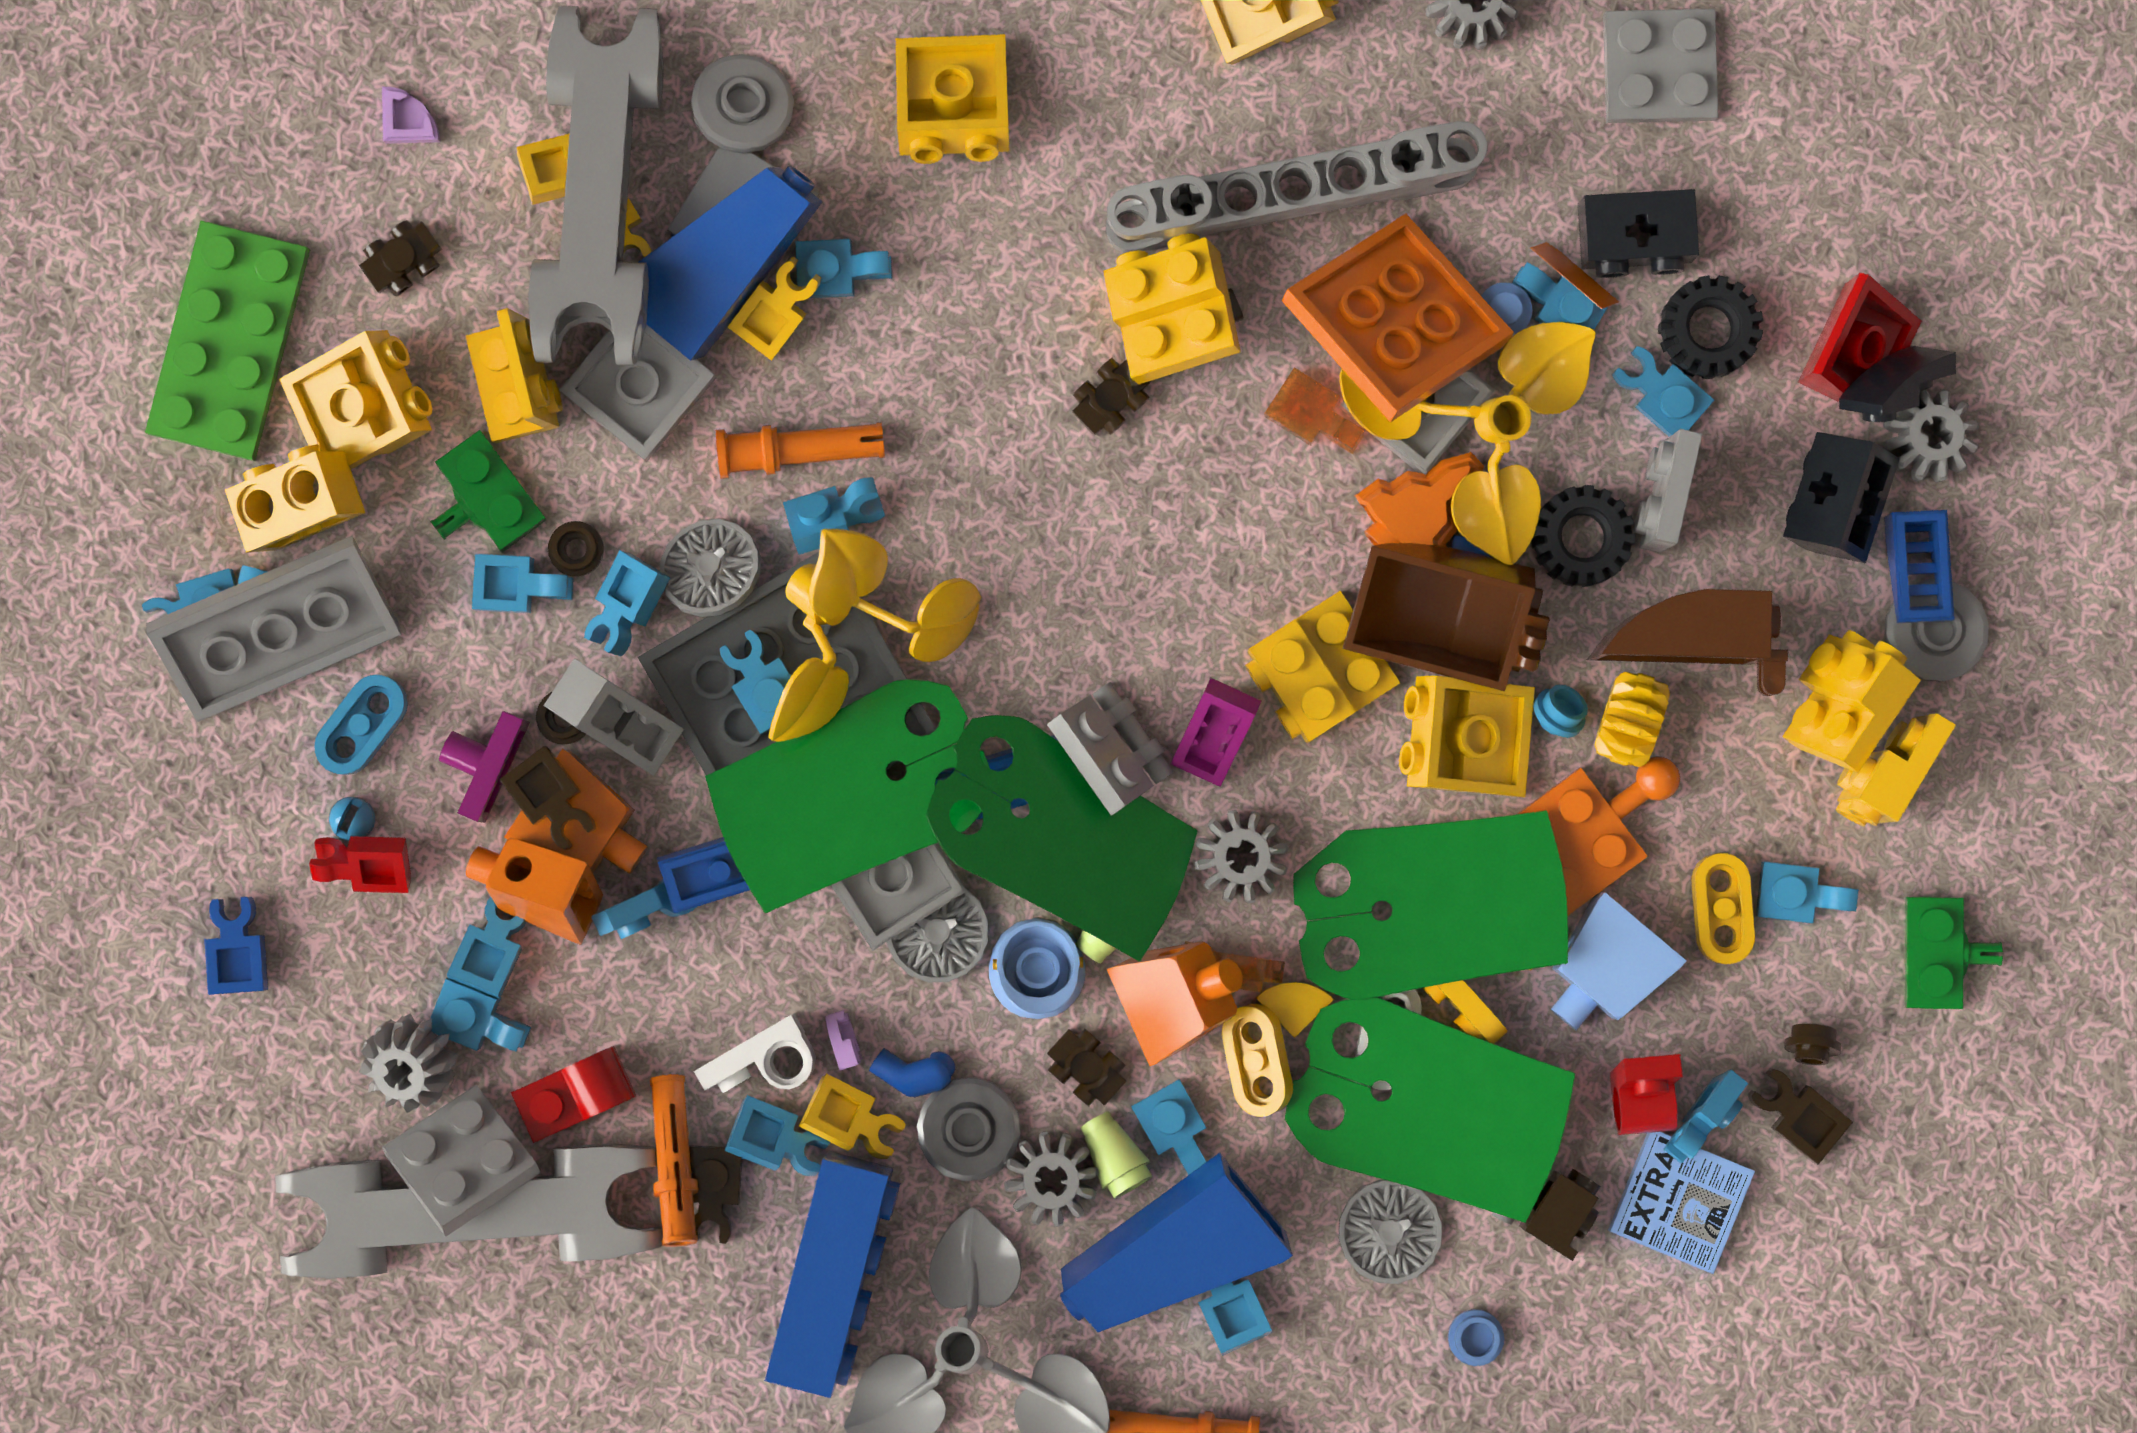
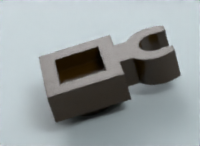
(543, 791)
(1805, 1120)
(718, 1184)

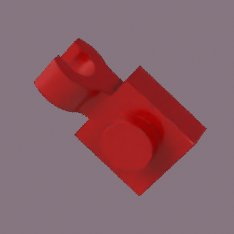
(369, 863)

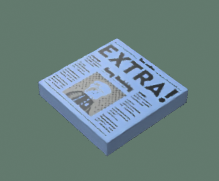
(1681, 1206)

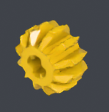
(1632, 719)

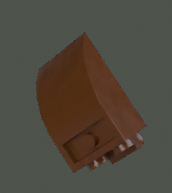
(1448, 613)
(1704, 629)

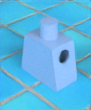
(1611, 963)

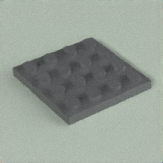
(698, 682)

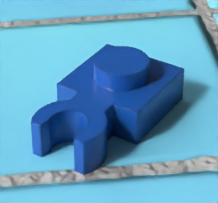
(235, 959)

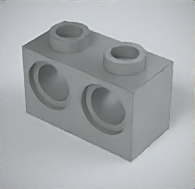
(613, 717)

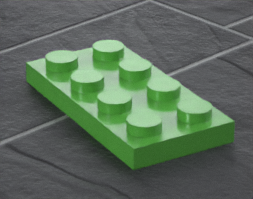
(227, 340)

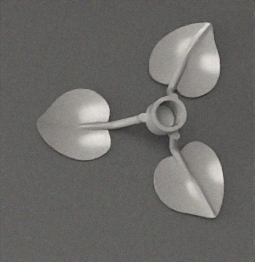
(970, 1269)

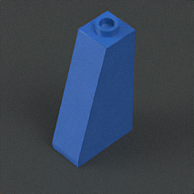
(723, 256)
(1175, 1248)

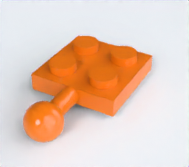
(1589, 830)

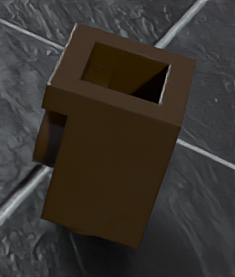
(1563, 1211)

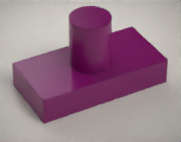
(1215, 732)
(484, 763)

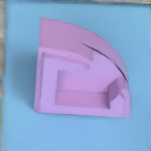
(406, 119)
(845, 1049)

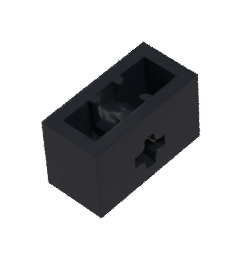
(1666, 215)
(1841, 497)

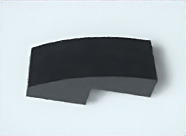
(1896, 381)

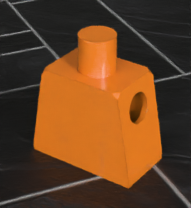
(608, 812)
(539, 887)
(1176, 996)

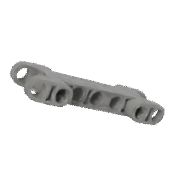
(1419, 149)
(591, 277)
(369, 1217)

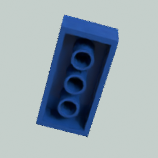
(829, 1275)

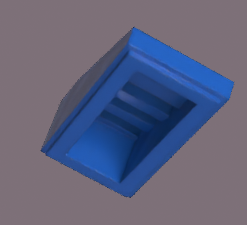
(1936, 524)

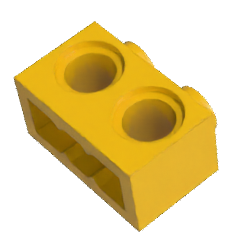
(296, 507)

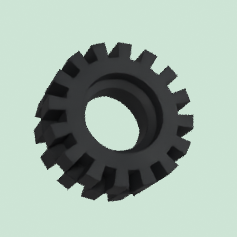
(1733, 303)
(1615, 528)

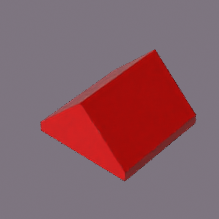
(1859, 332)

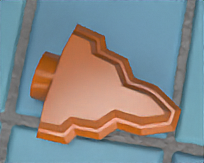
(1416, 504)

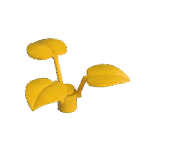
(1500, 506)
(848, 569)

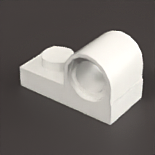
(732, 1069)

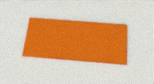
(1575, 275)

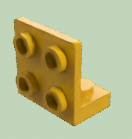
(510, 382)

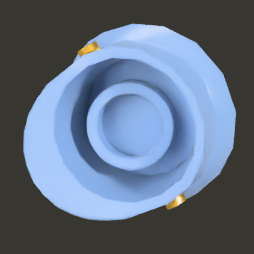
(1036, 969)

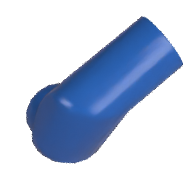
(916, 1077)

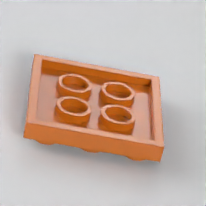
(1397, 317)

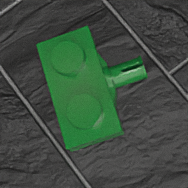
(485, 494)
(1939, 953)

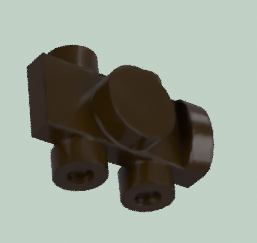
(391, 262)
(1101, 405)
(1076, 1058)

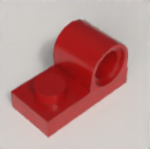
(573, 1094)
(1645, 1094)

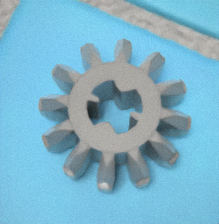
(1466, 22)
(1947, 426)
(1233, 840)
(408, 1063)
(1049, 1197)

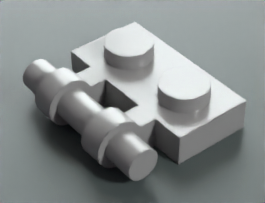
(1102, 755)

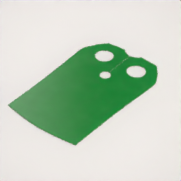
(823, 801)
(1069, 853)
(1461, 899)
(1459, 1114)

